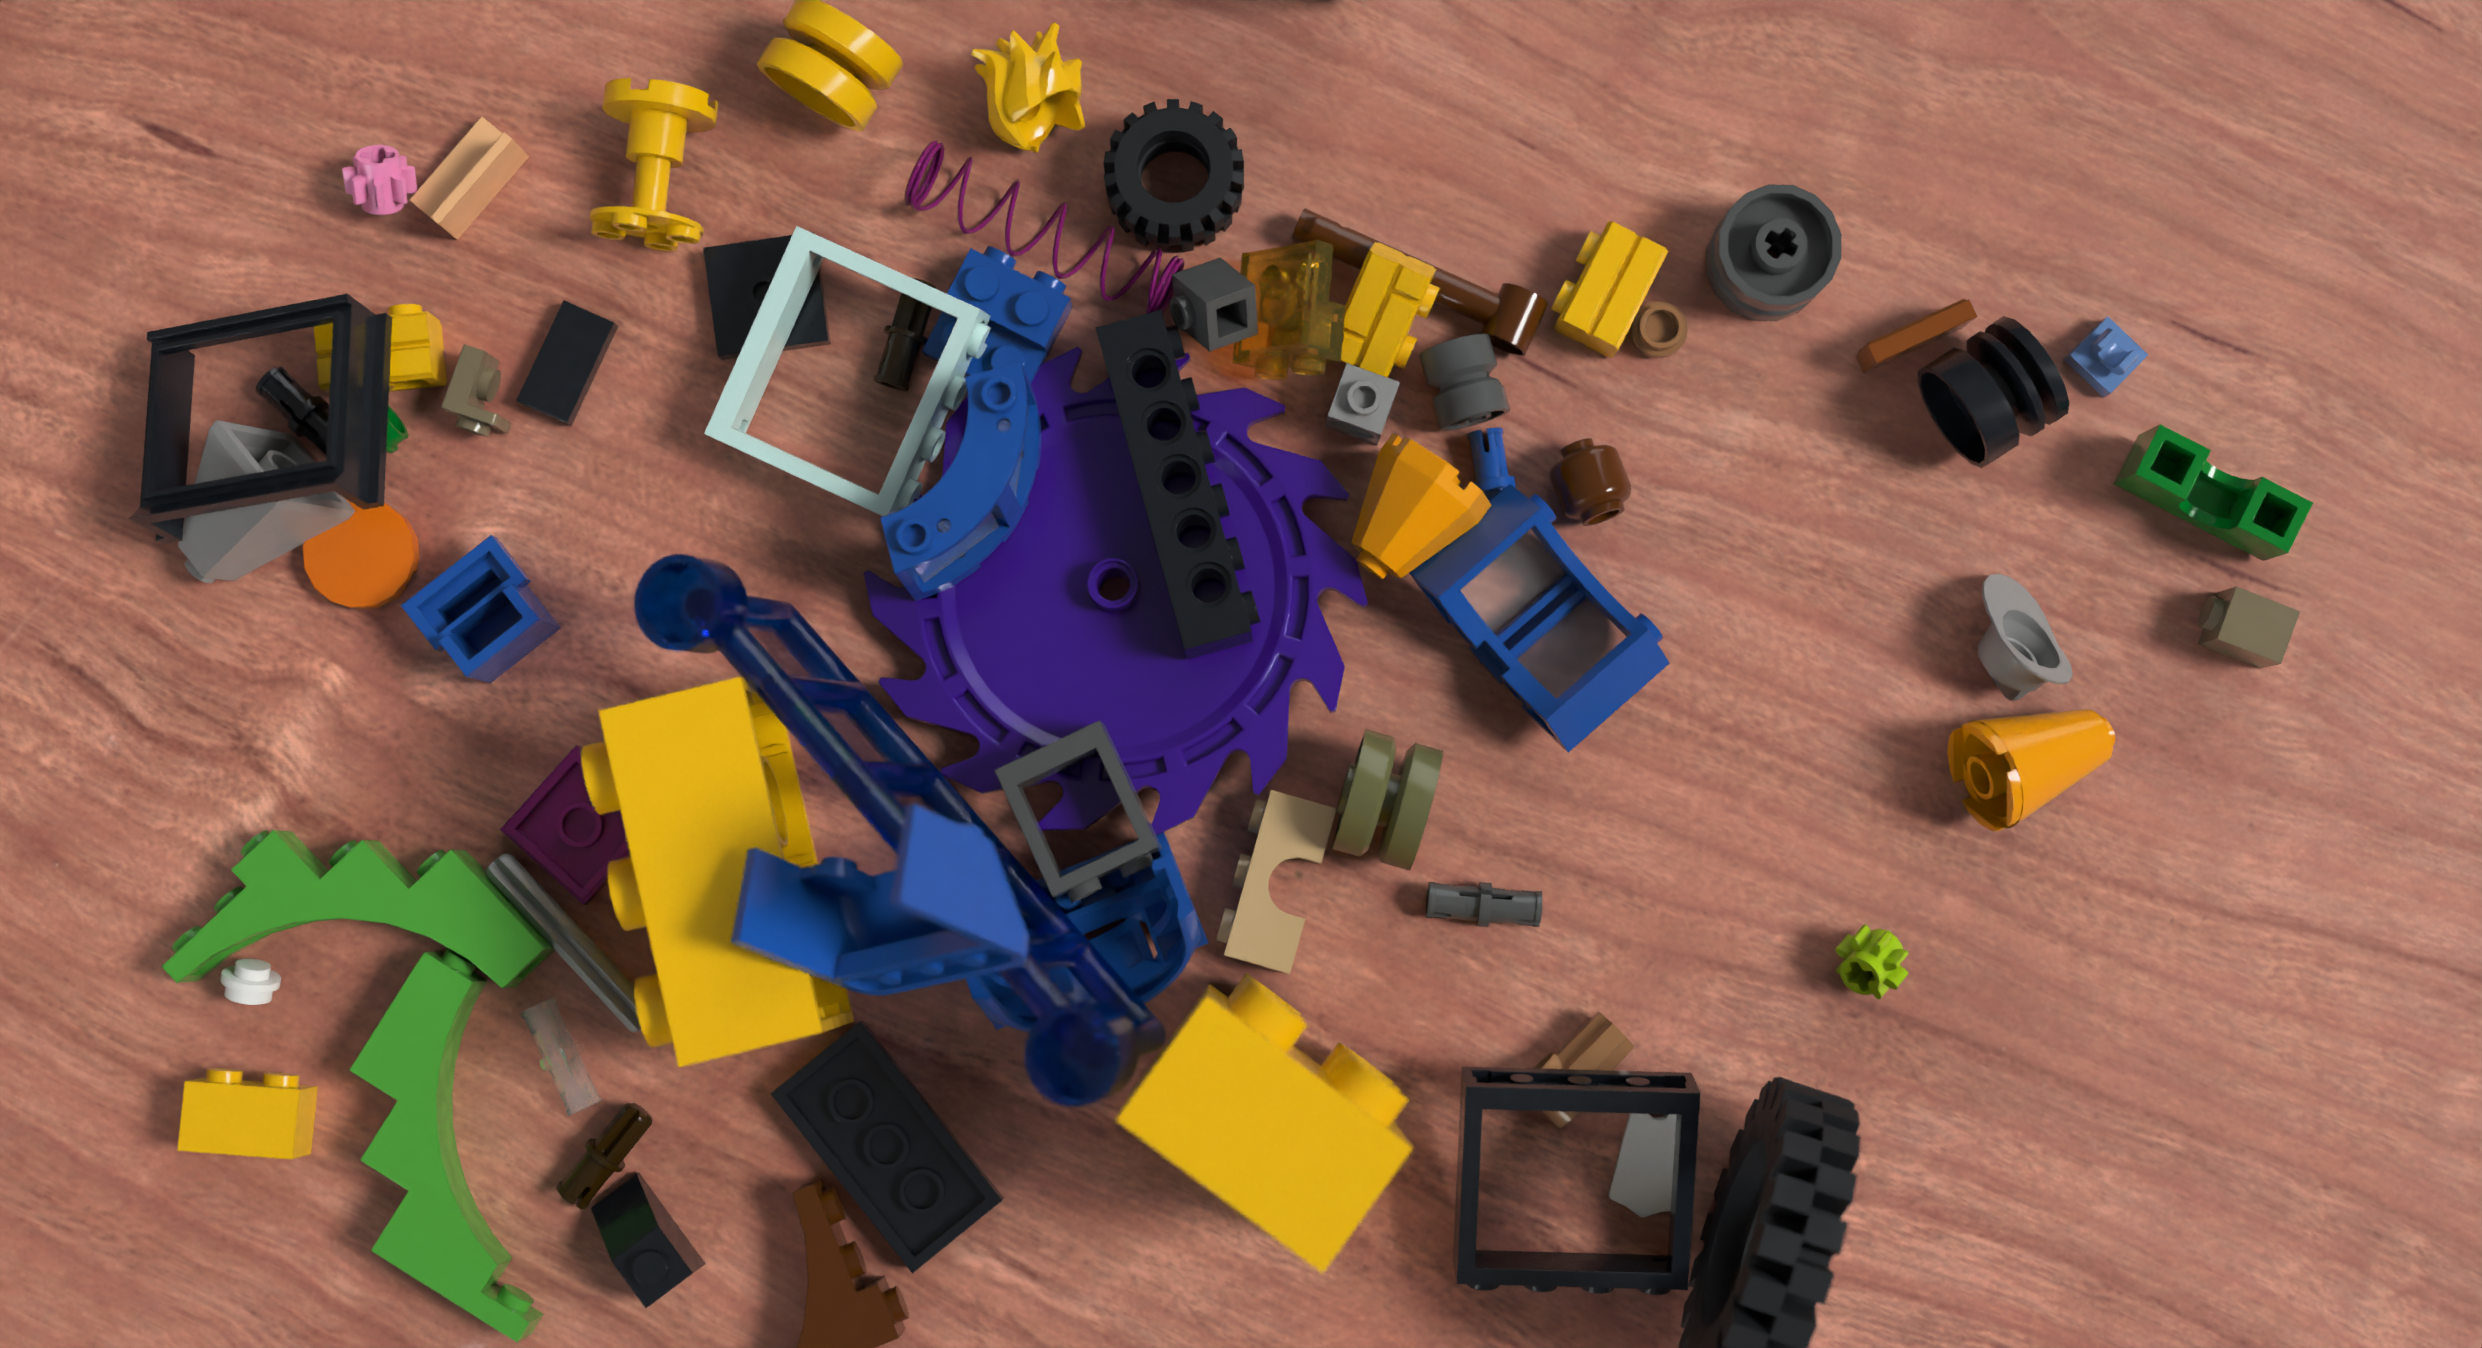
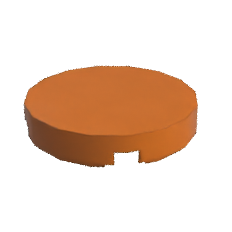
(363, 558)

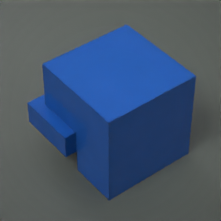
(482, 612)

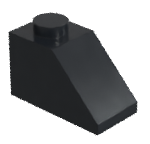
(644, 1240)

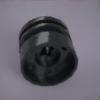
(1993, 391)

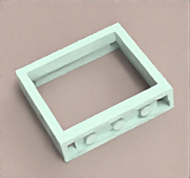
(769, 338)

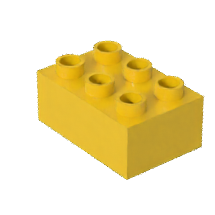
(696, 790)
(1267, 1124)

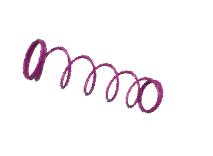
(1157, 298)

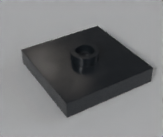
(737, 286)

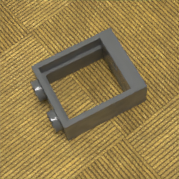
(1053, 759)

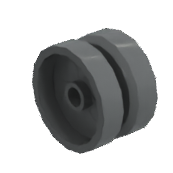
(1792, 226)

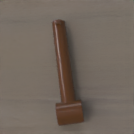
(1507, 316)

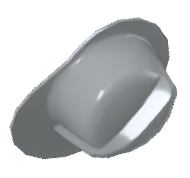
(2019, 642)

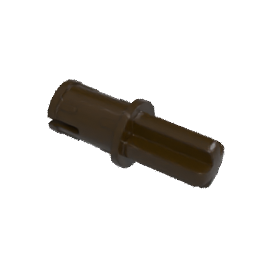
(903, 342)
(605, 1155)

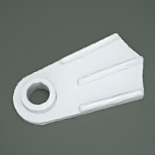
(1645, 1165)

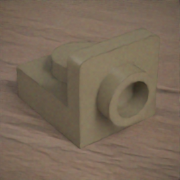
(472, 385)

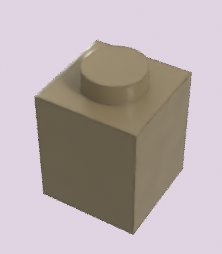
(2247, 627)

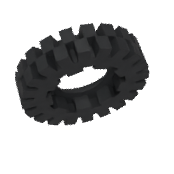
(1775, 1222)

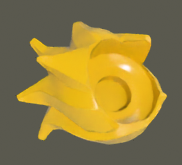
(1030, 89)

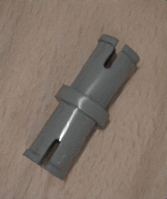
(1484, 904)

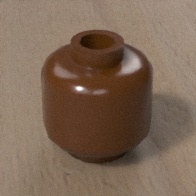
(1590, 482)

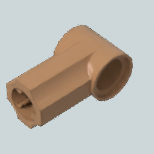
(1594, 1047)

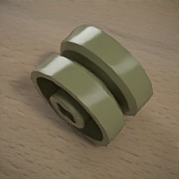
(1381, 798)

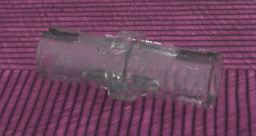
(561, 1056)

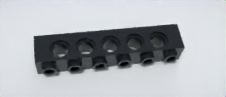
(1128, 350)

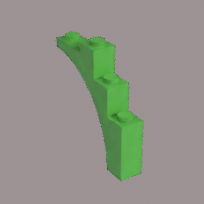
(366, 883)

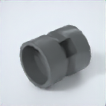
(1462, 375)

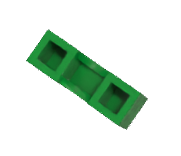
(2240, 511)

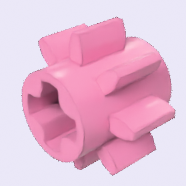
(380, 179)

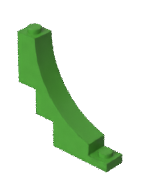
(437, 1227)

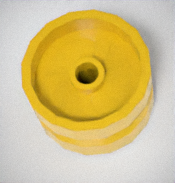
(830, 63)

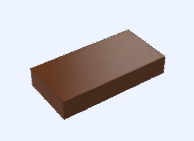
(1915, 335)

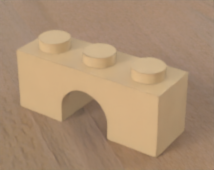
(1285, 831)

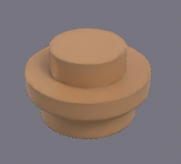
(1659, 329)

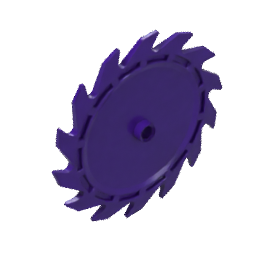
(1039, 653)

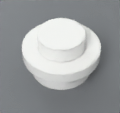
(250, 982)

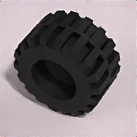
(1165, 132)

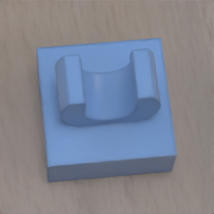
(2105, 357)

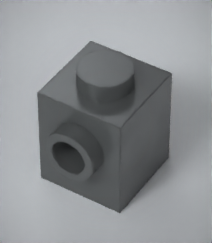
(1214, 304)

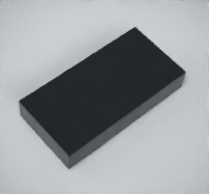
(567, 363)

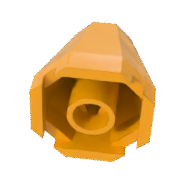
(1412, 509)

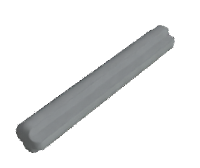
(565, 938)

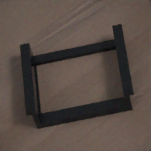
(355, 418)

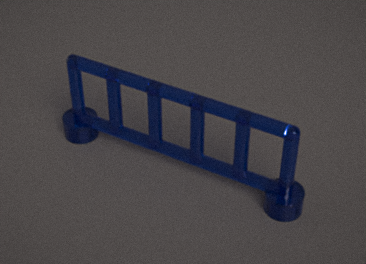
(1073, 1049)

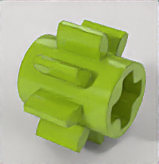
(1871, 961)

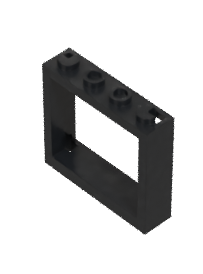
(1575, 1092)

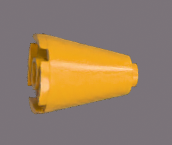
(2025, 761)

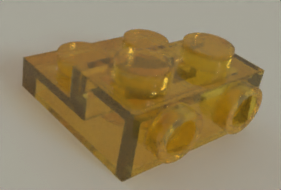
(1293, 312)

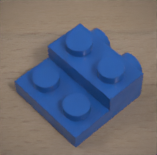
(1022, 311)

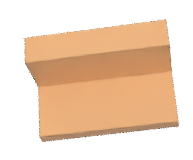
(469, 177)

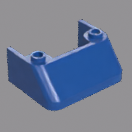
(892, 932)

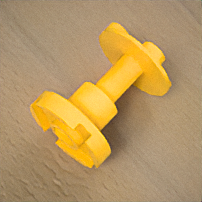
(656, 143)

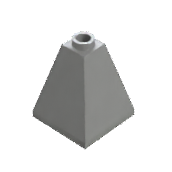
(245, 538)

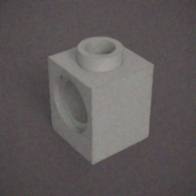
(1362, 404)

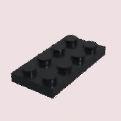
(887, 1146)

